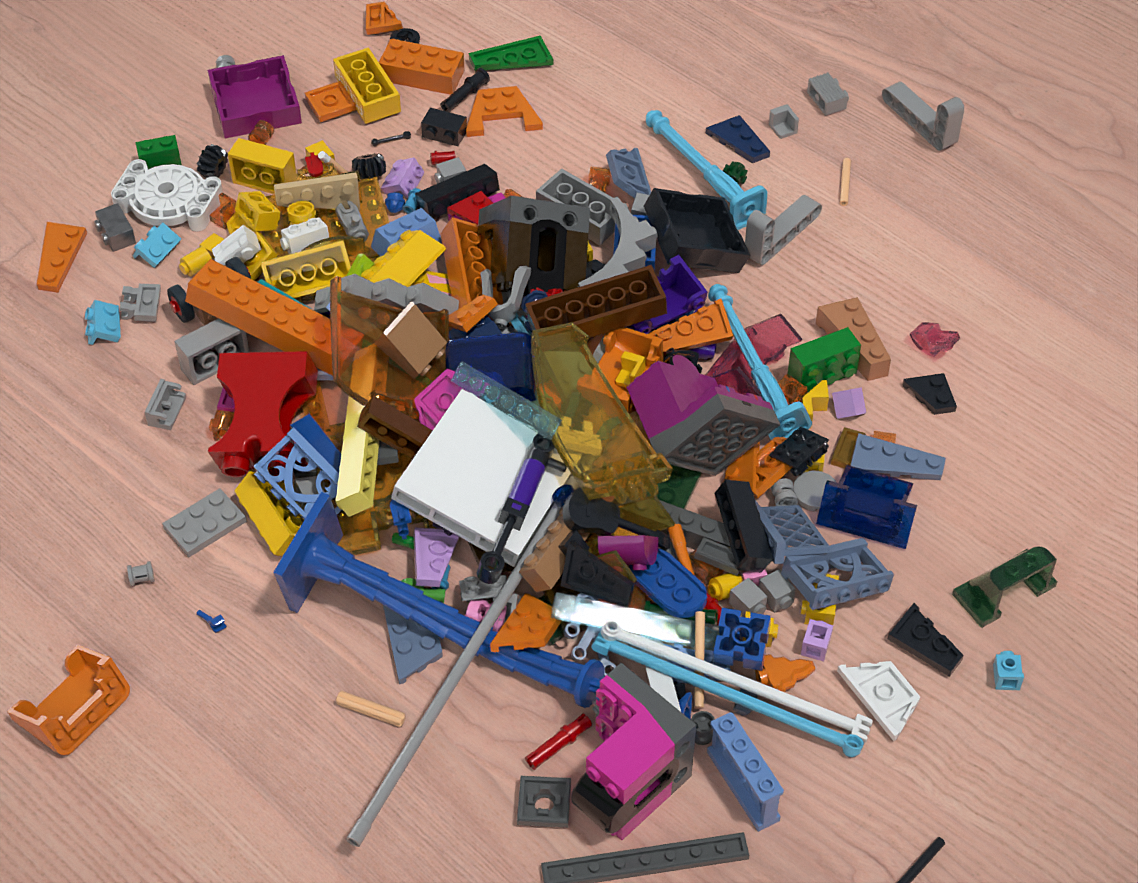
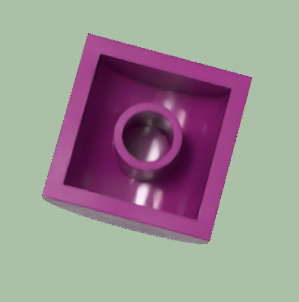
(634, 550)

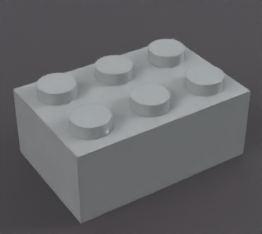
(201, 349)

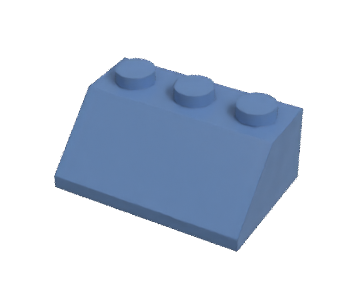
(391, 232)

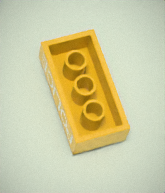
(367, 85)

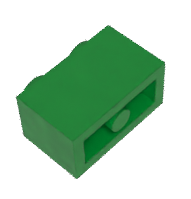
(159, 151)

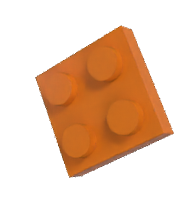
(330, 101)

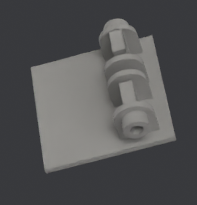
(473, 588)

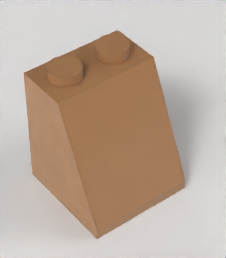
(412, 341)

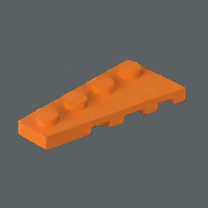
(697, 330)

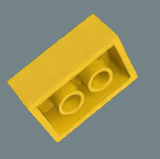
(260, 165)

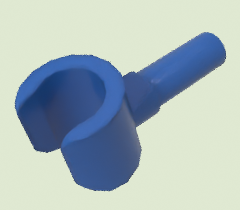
(215, 623)

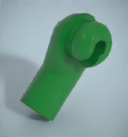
(397, 539)

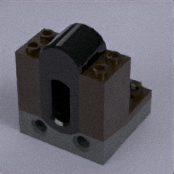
(536, 235)

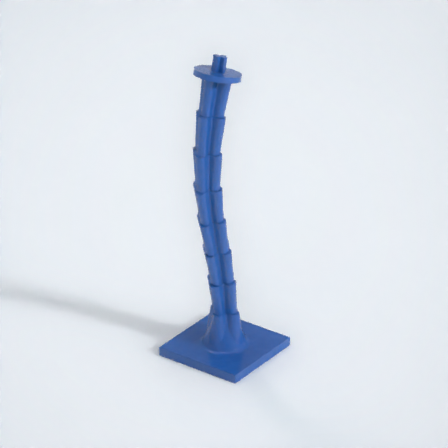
(317, 555)

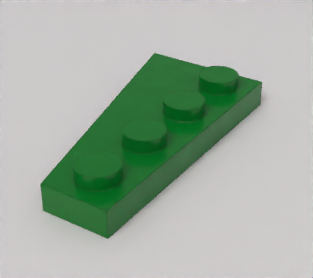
(517, 54)

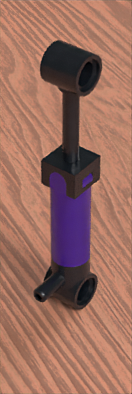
(518, 503)

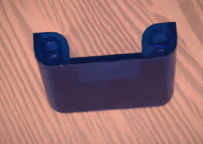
(499, 356)

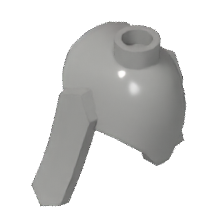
(506, 312)

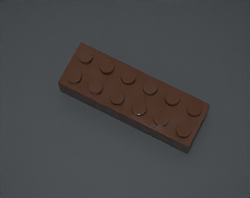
(603, 304)

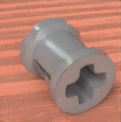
(140, 573)

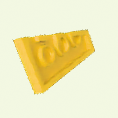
(265, 253)

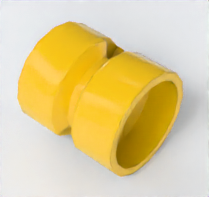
(300, 212)

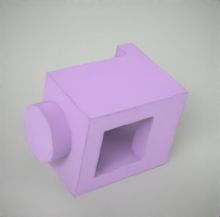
(816, 640)

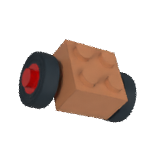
(186, 311)

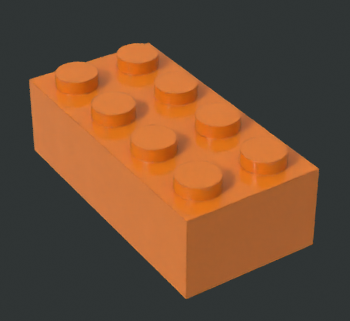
(422, 66)

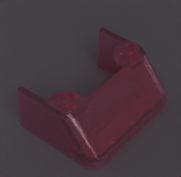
(769, 340)

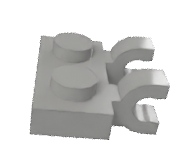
(147, 302)

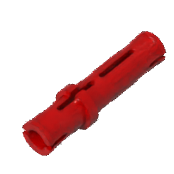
(566, 735)

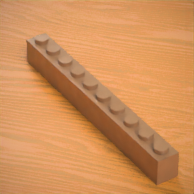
(547, 561)

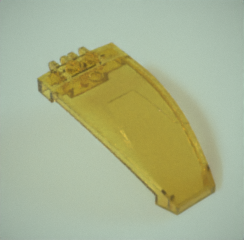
(596, 431)

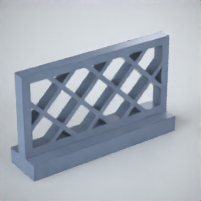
(779, 544)

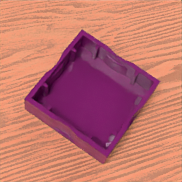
(254, 94)

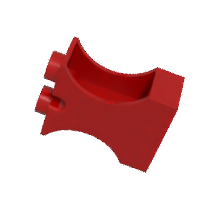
(266, 397)

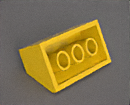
(405, 258)
(307, 269)
(268, 513)

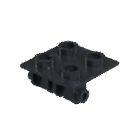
(800, 449)

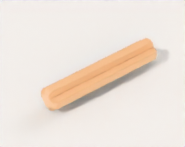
(370, 708)

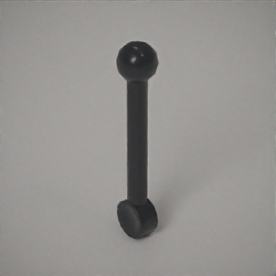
(406, 135)

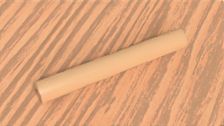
(845, 181)

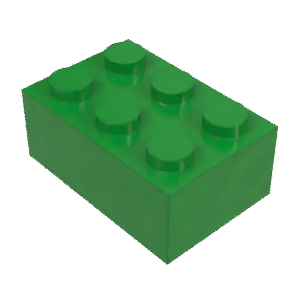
(825, 358)

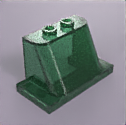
(984, 592)

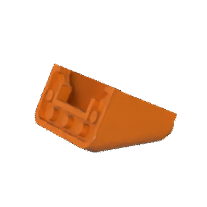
(634, 342)
(77, 704)

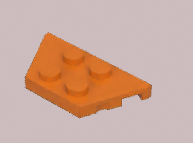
(769, 469)
(527, 625)

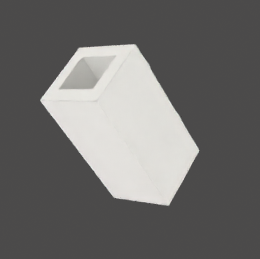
(302, 235)

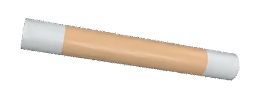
(327, 159)

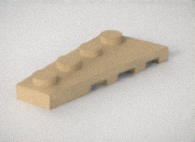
(321, 192)

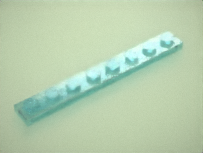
(637, 621)

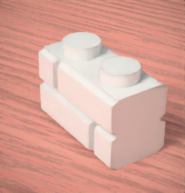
(240, 244)

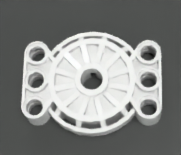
(167, 195)

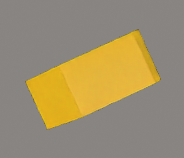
(816, 399)

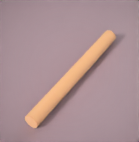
(699, 653)

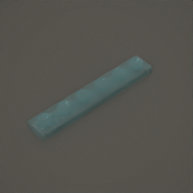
(506, 400)

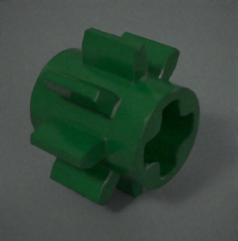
(736, 171)

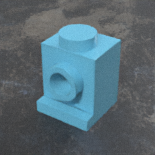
(1008, 671)

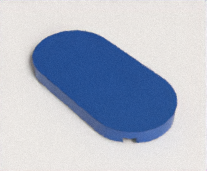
(672, 586)

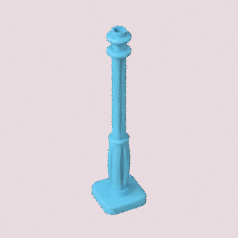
(741, 202)
(789, 416)

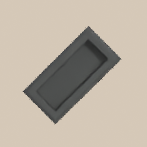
(716, 555)

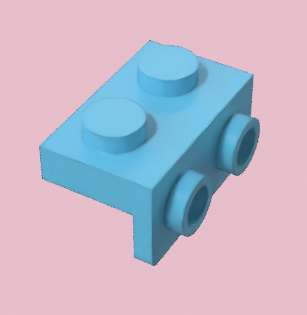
(157, 245)
(102, 322)

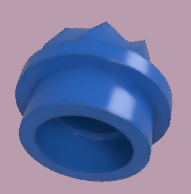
(394, 202)

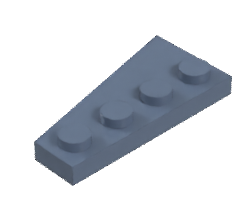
(895, 459)

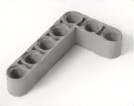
(937, 127)
(768, 236)

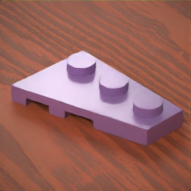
(432, 555)

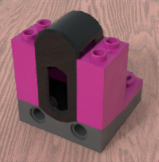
(642, 755)

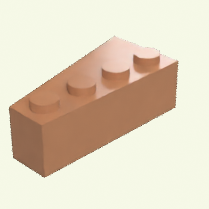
(873, 358)

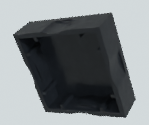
(696, 230)

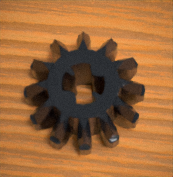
(212, 161)
(369, 165)

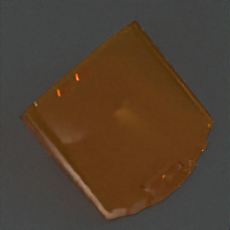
(364, 368)

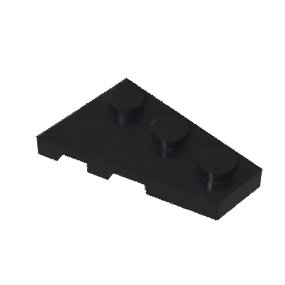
(594, 577)
(923, 640)

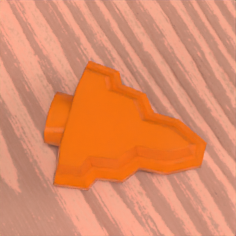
(783, 673)

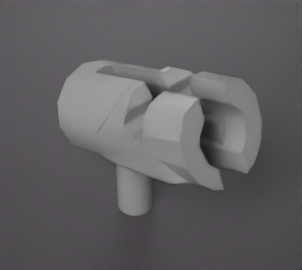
(352, 221)

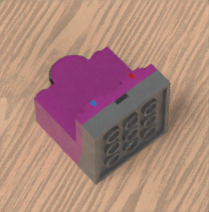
(695, 418)

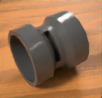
(703, 727)

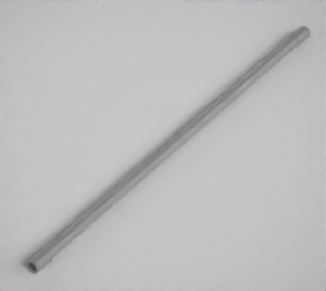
(364, 823)

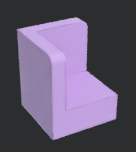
(849, 403)

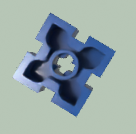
(728, 643)

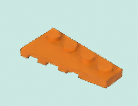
(58, 254)
(745, 468)

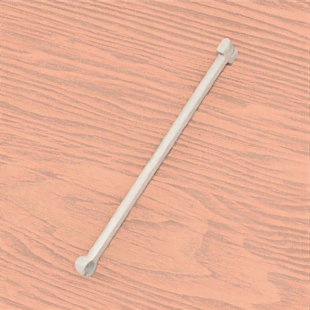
(858, 727)

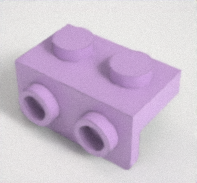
(403, 177)

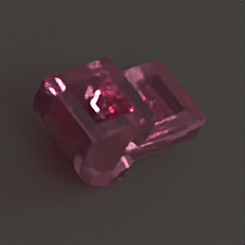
(932, 340)

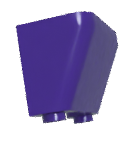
(682, 294)

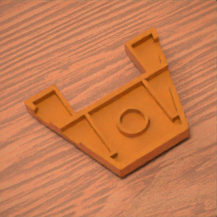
(498, 105)

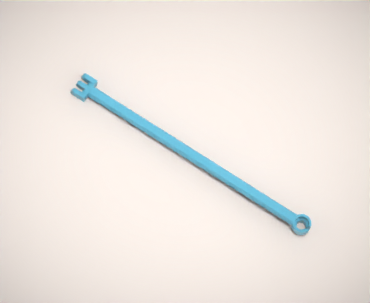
(850, 743)

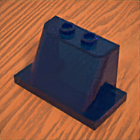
(869, 506)

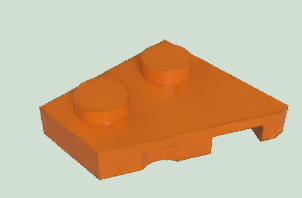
(381, 19)
(471, 313)

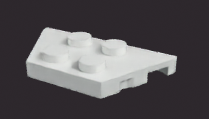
(883, 693)

